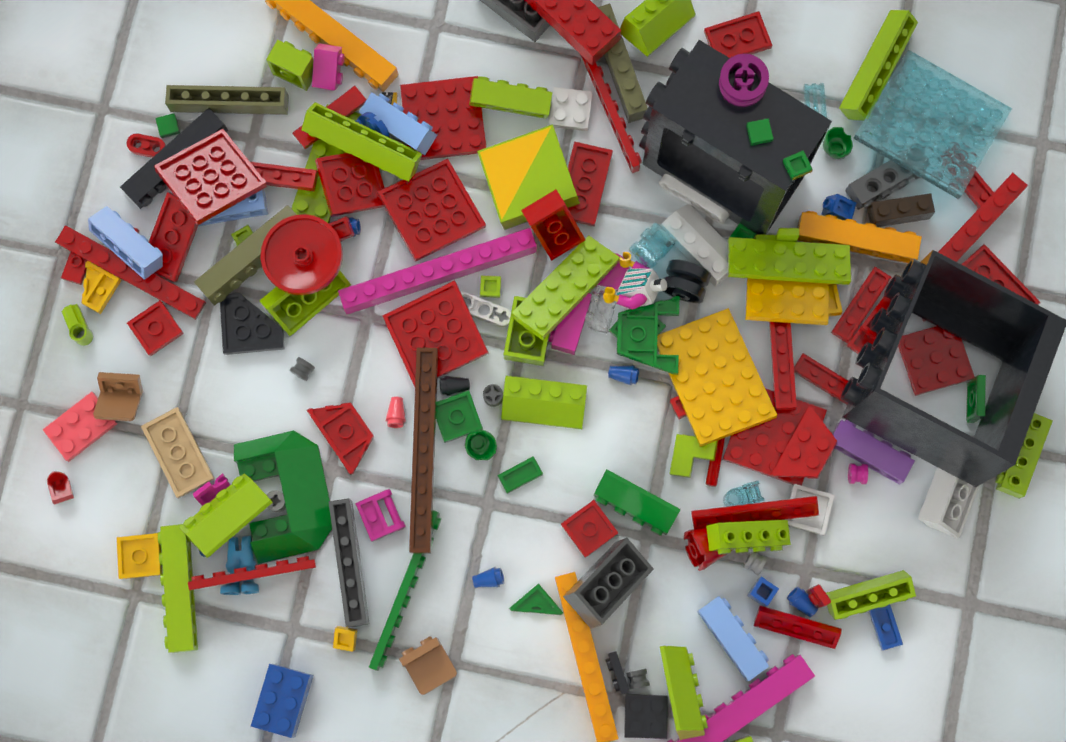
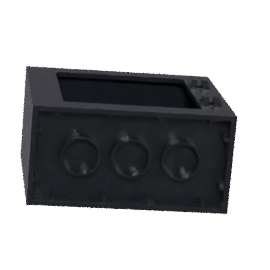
(706, 141)
(984, 316)

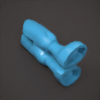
(240, 559)

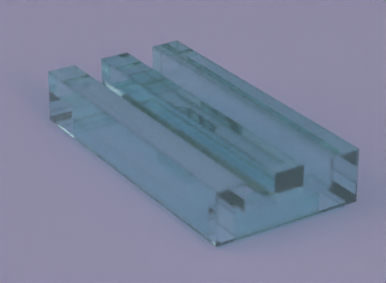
(814, 88)

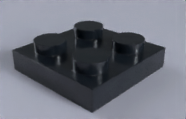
(646, 716)

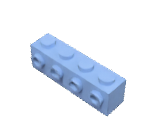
(399, 124)
(249, 207)
(125, 242)
(733, 639)

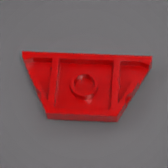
(344, 432)
(807, 449)

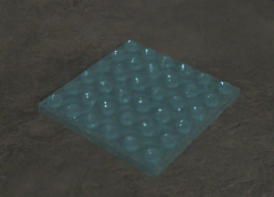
(933, 124)

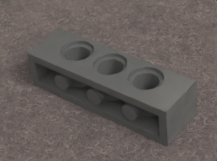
(863, 197)

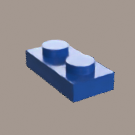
(885, 627)

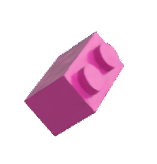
(327, 67)

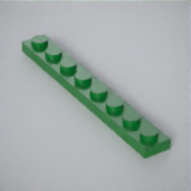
(402, 600)

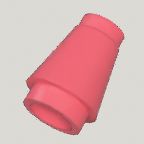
(396, 415)

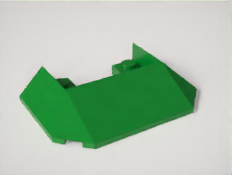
(304, 493)

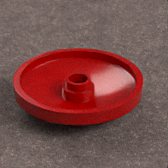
(301, 254)

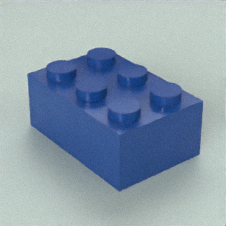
(282, 700)

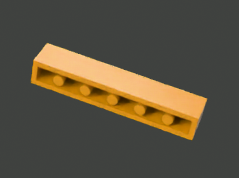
(862, 238)

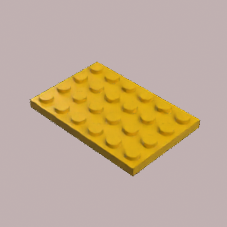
(716, 377)

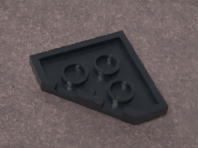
(247, 327)

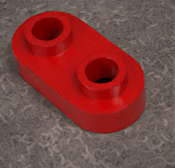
(148, 144)

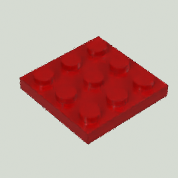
(349, 184)
(934, 360)

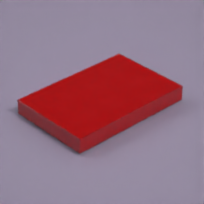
(739, 35)

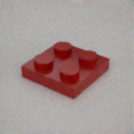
(155, 328)
(589, 528)

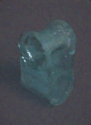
(746, 494)

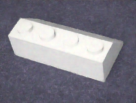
(699, 242)
(947, 503)

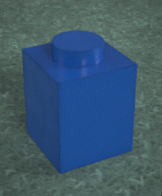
(763, 592)

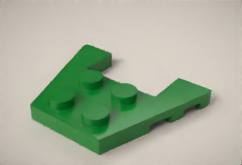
(638, 334)

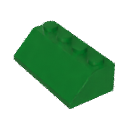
(636, 502)

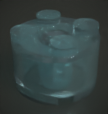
(653, 245)

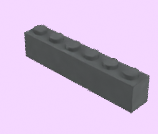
(348, 563)

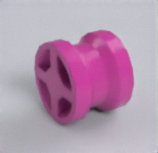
(858, 473)

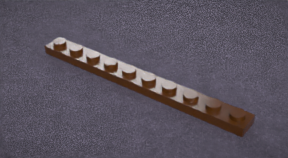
(423, 451)

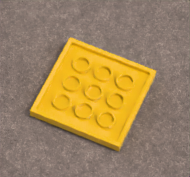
(787, 301)

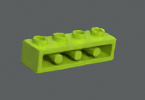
(510, 98)
(1018, 477)
(748, 535)
(870, 594)

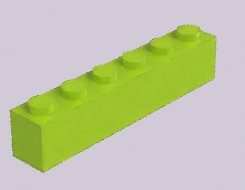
(878, 64)
(361, 141)
(177, 597)

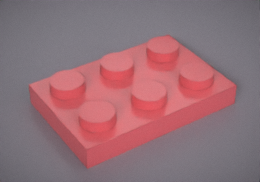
(77, 428)

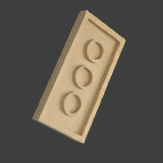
(177, 452)

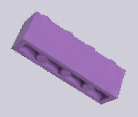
(870, 451)

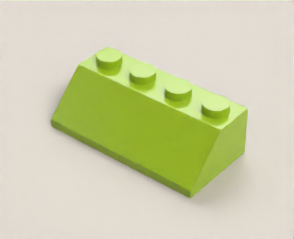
(655, 23)
(296, 310)
(543, 402)
(225, 515)
(682, 692)

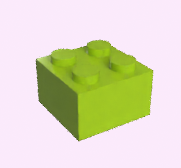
(291, 64)

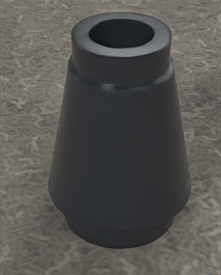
(453, 385)

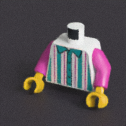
(637, 287)

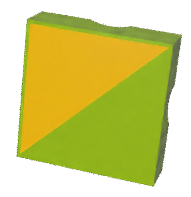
(524, 172)

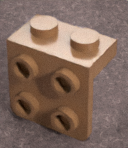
(118, 396)
(428, 665)

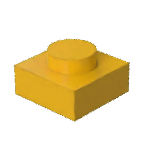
(345, 638)

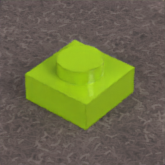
(490, 286)

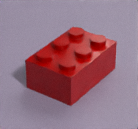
(553, 224)

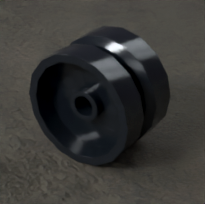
(686, 281)

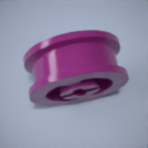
(746, 67)

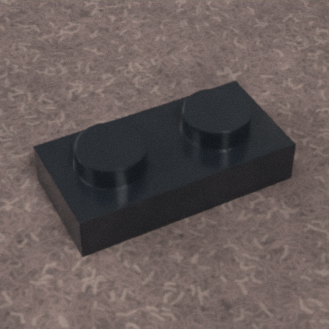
(620, 682)

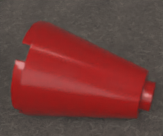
(698, 549)

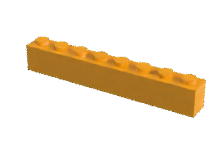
(328, 31)
(587, 665)

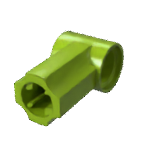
(76, 323)

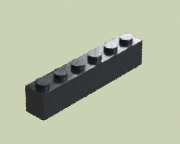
(146, 182)

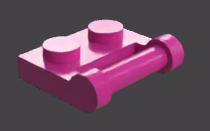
(373, 516)

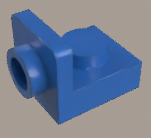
(838, 206)

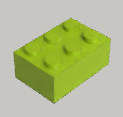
(522, 344)

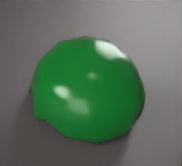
(837, 143)
(480, 445)

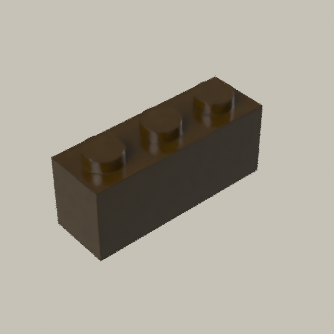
(901, 210)

